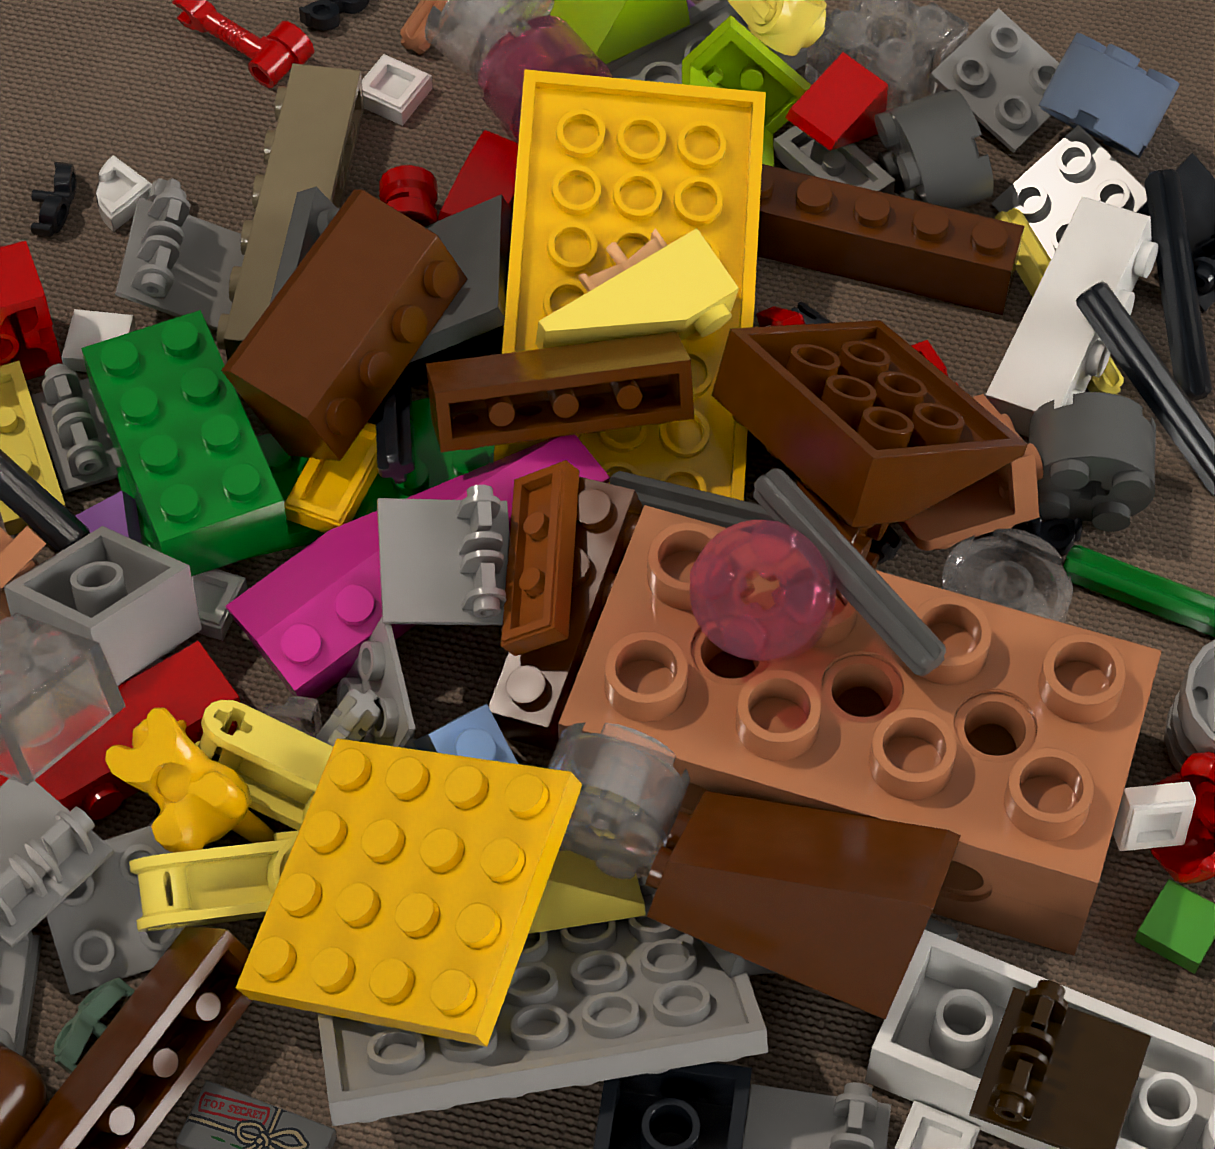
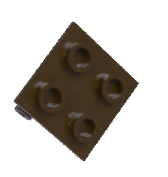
(1059, 1072)

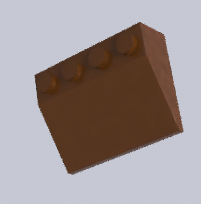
(860, 417)

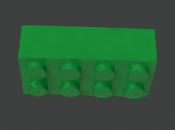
(186, 444)

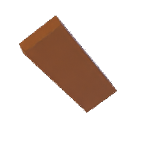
(540, 559)

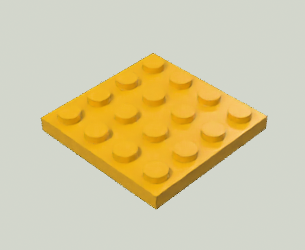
(411, 889)

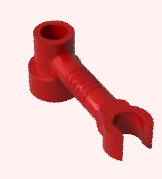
(270, 55)

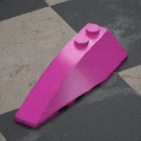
(328, 596)

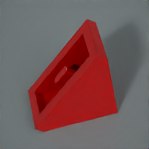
(841, 104)

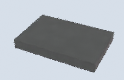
(481, 247)

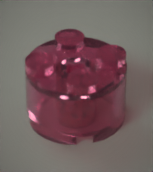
(548, 47)
(724, 579)

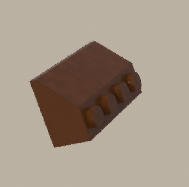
(344, 327)

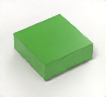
(1179, 926)

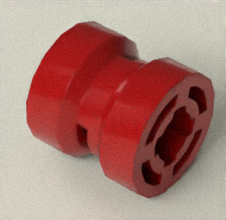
(411, 192)

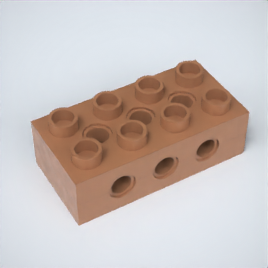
(1004, 742)

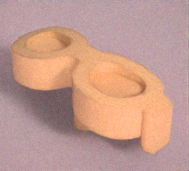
(622, 262)

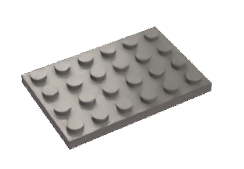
(576, 1013)

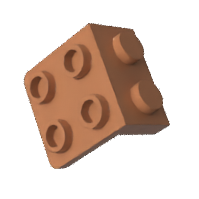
(987, 505)

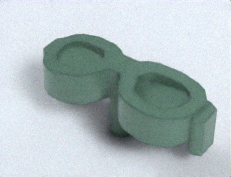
(78, 1030)

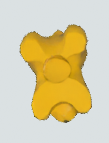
(195, 794)

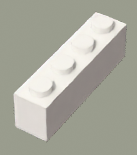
(1055, 344)

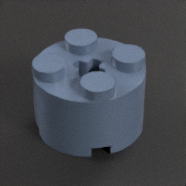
(1108, 95)

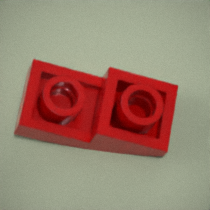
(485, 175)

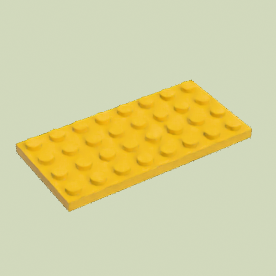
(609, 167)

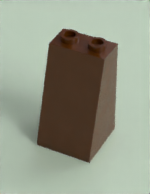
(804, 891)

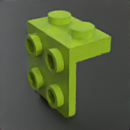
(740, 61)

